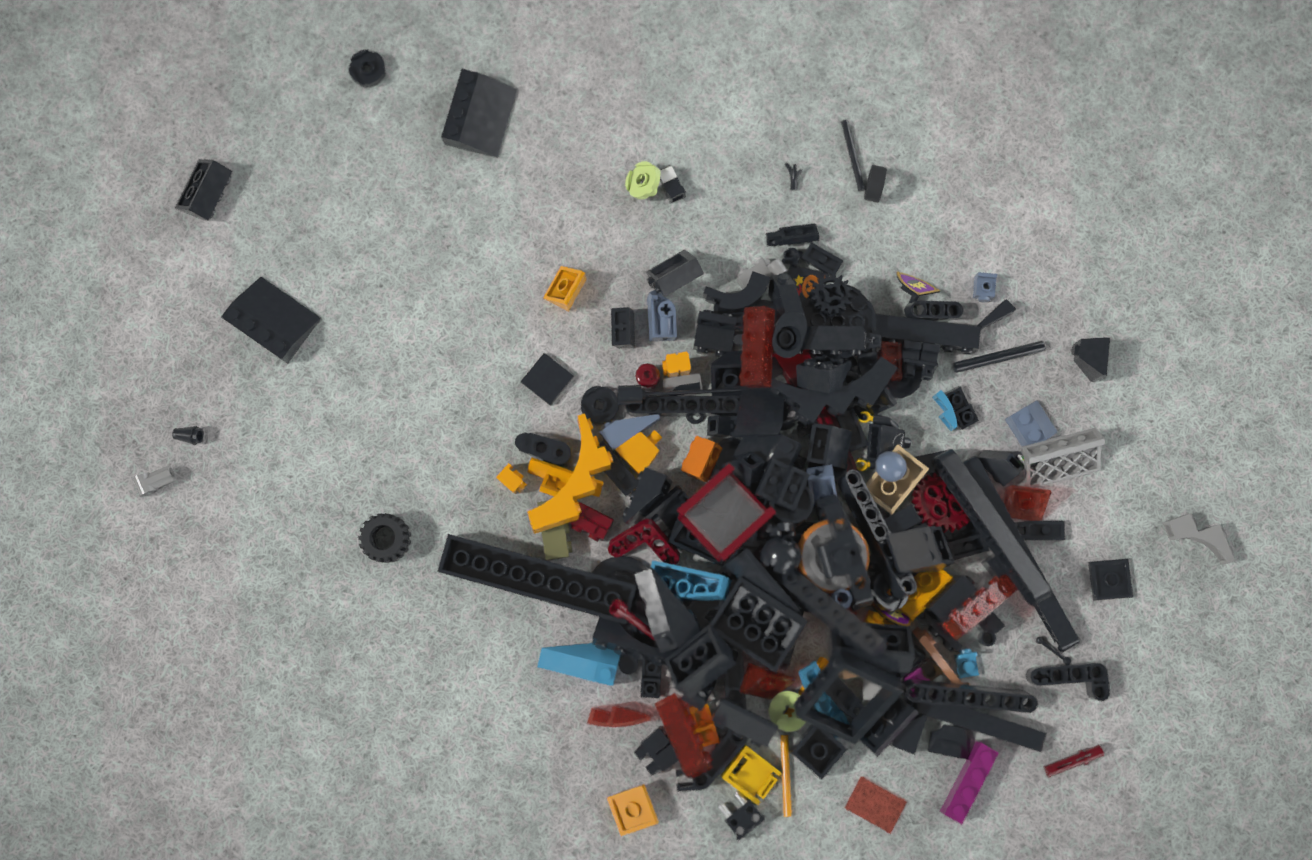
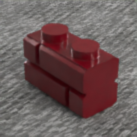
(592, 522)

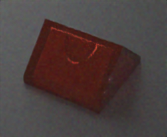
(1026, 502)
(764, 682)

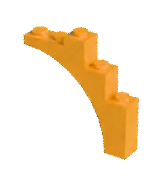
(562, 508)

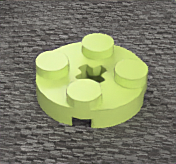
(650, 184)
(778, 706)

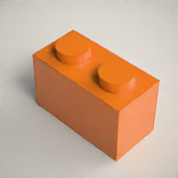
(701, 459)

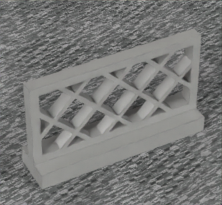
(1060, 448)

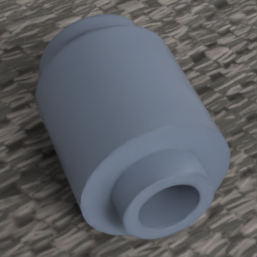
(844, 595)

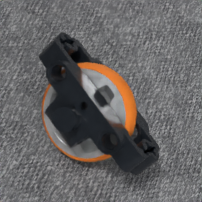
(836, 554)

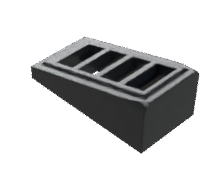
(1003, 310)

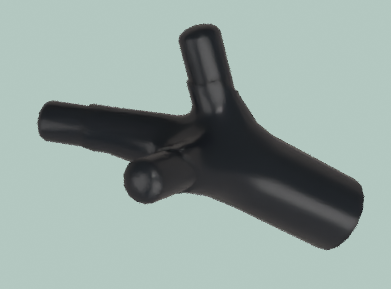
(794, 174)

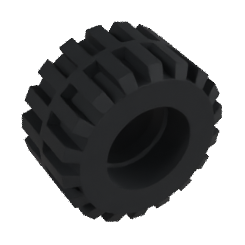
(369, 532)

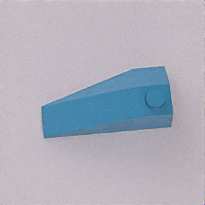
(581, 661)

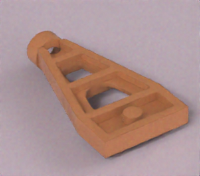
(928, 642)

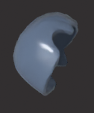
(890, 466)

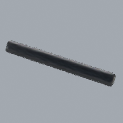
(999, 356)

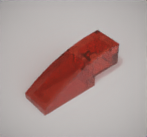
(617, 717)

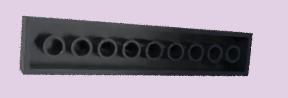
(534, 577)

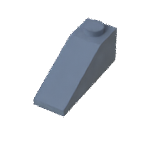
(622, 430)

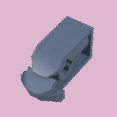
(661, 326)
(821, 481)

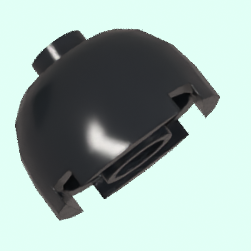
(782, 554)

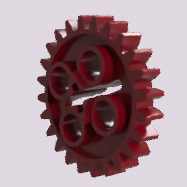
(940, 502)

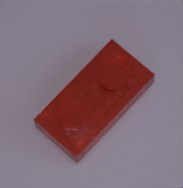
(892, 352)

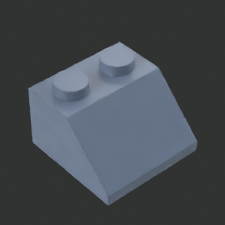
(1031, 424)

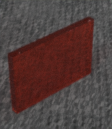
(875, 804)

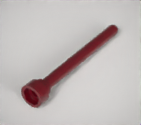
(620, 609)

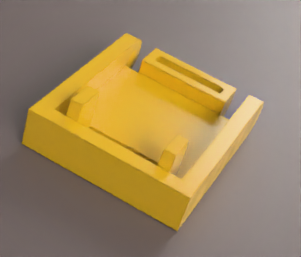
(753, 776)

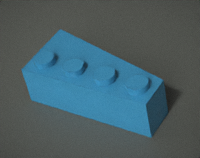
(692, 583)

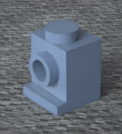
(979, 291)

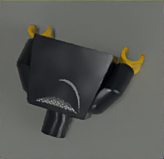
(882, 437)

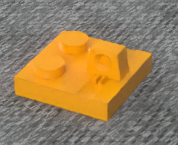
(632, 810)

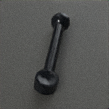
(1066, 660)

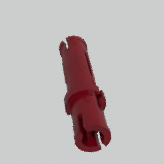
(1095, 752)

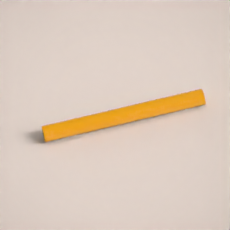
(786, 775)

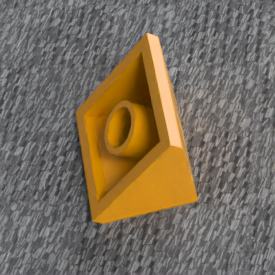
(565, 287)

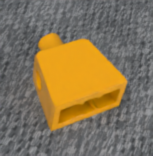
(640, 450)

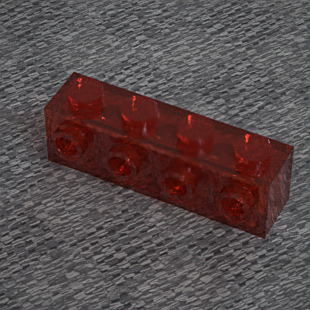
(757, 347)
(980, 607)
(683, 735)

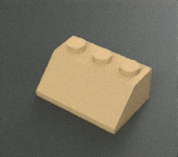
(892, 494)

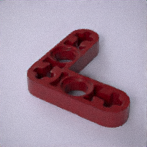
(648, 537)

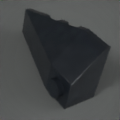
(667, 616)

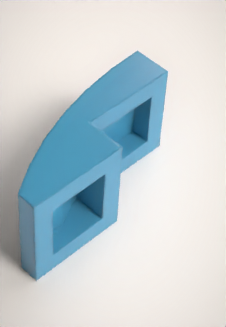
(948, 416)

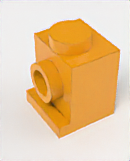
(512, 480)

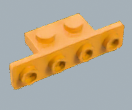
(554, 477)

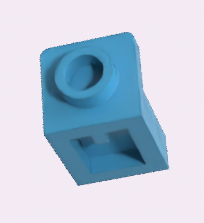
(966, 663)

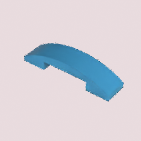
(824, 703)

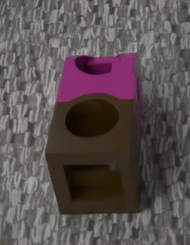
(926, 671)

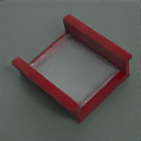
(723, 514)

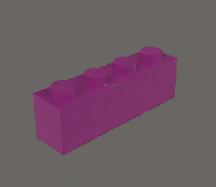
(969, 782)

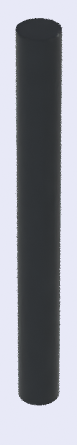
(853, 155)

